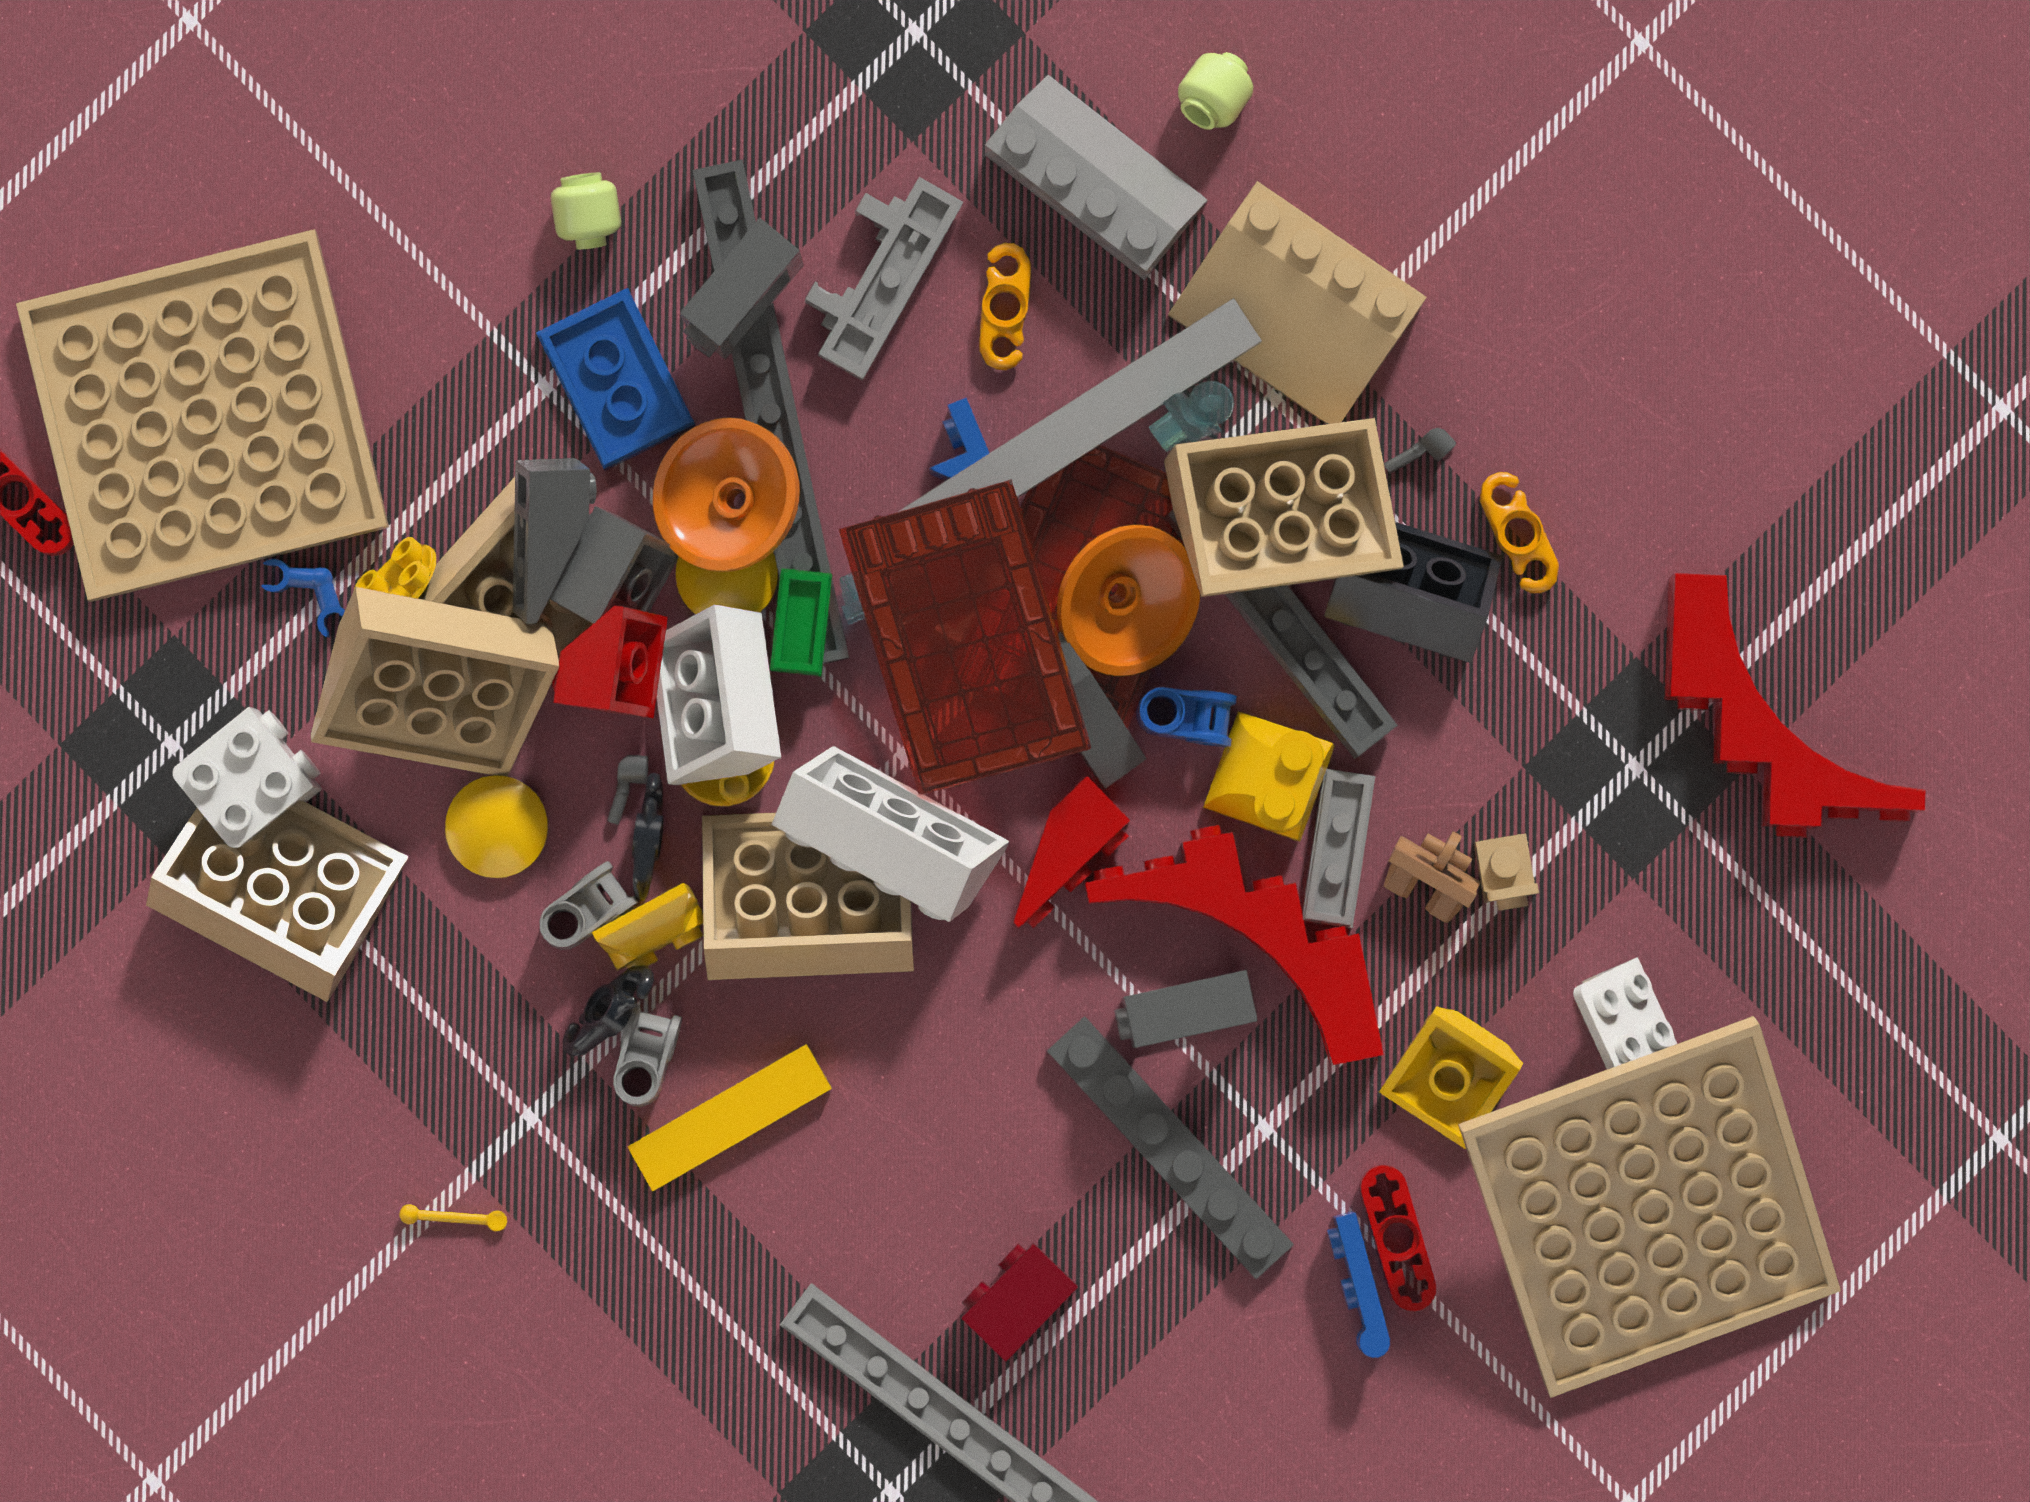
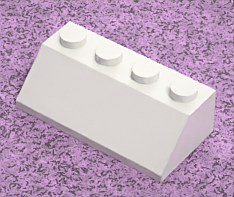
(888, 833)

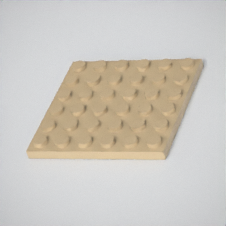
(202, 415)
(1651, 1206)

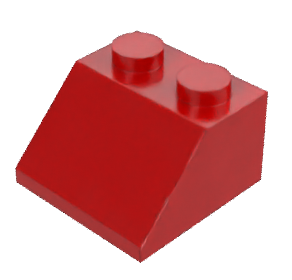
(614, 664)

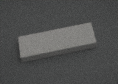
(1338, 848)

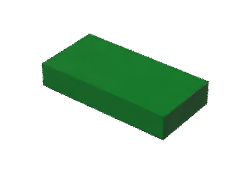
(801, 622)

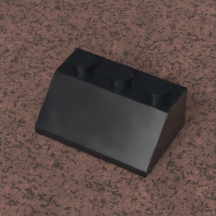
(1431, 602)

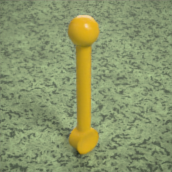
(495, 1220)

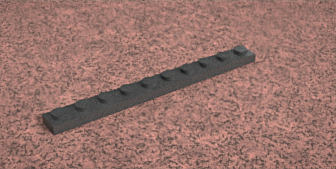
(766, 382)

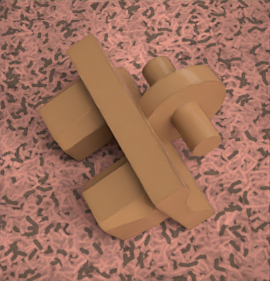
(1451, 884)

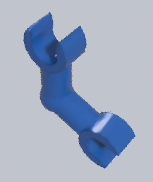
(318, 579)

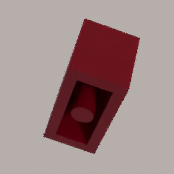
(1018, 1300)

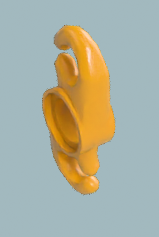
(993, 328)
(1538, 549)

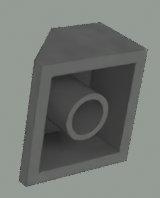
(613, 567)

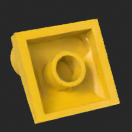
(1269, 776)
(641, 932)
(1451, 1073)

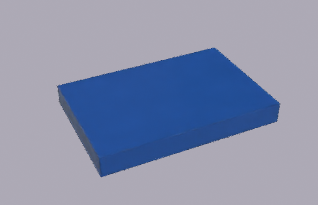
(616, 379)

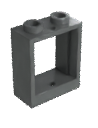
(740, 290)
(1186, 1009)

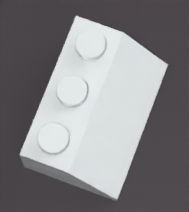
(716, 697)

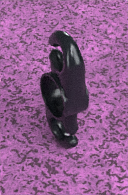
(647, 837)
(608, 1010)

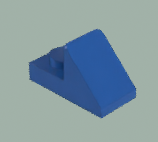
(962, 432)

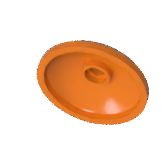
(698, 491)
(1145, 615)

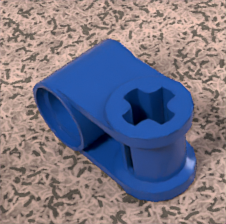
(1191, 716)

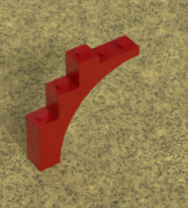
(1798, 782)
(1210, 883)

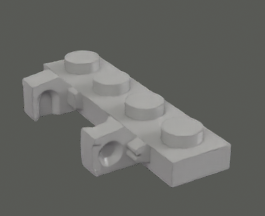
(908, 242)

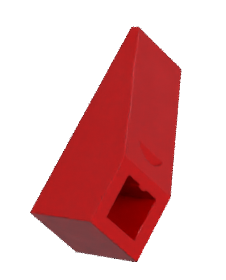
(1072, 836)

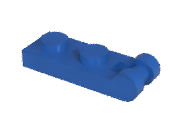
(1360, 1287)

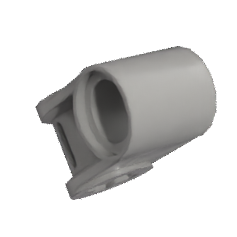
(588, 906)
(646, 1052)

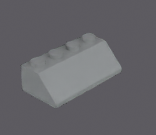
(1094, 176)

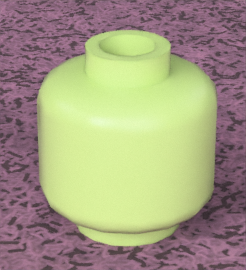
(1215, 90)
(585, 210)

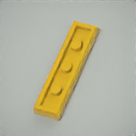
(729, 1117)

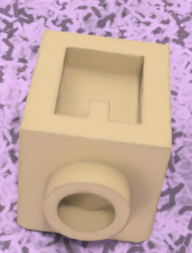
(1505, 871)

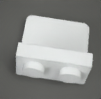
(246, 776)
(1623, 1014)

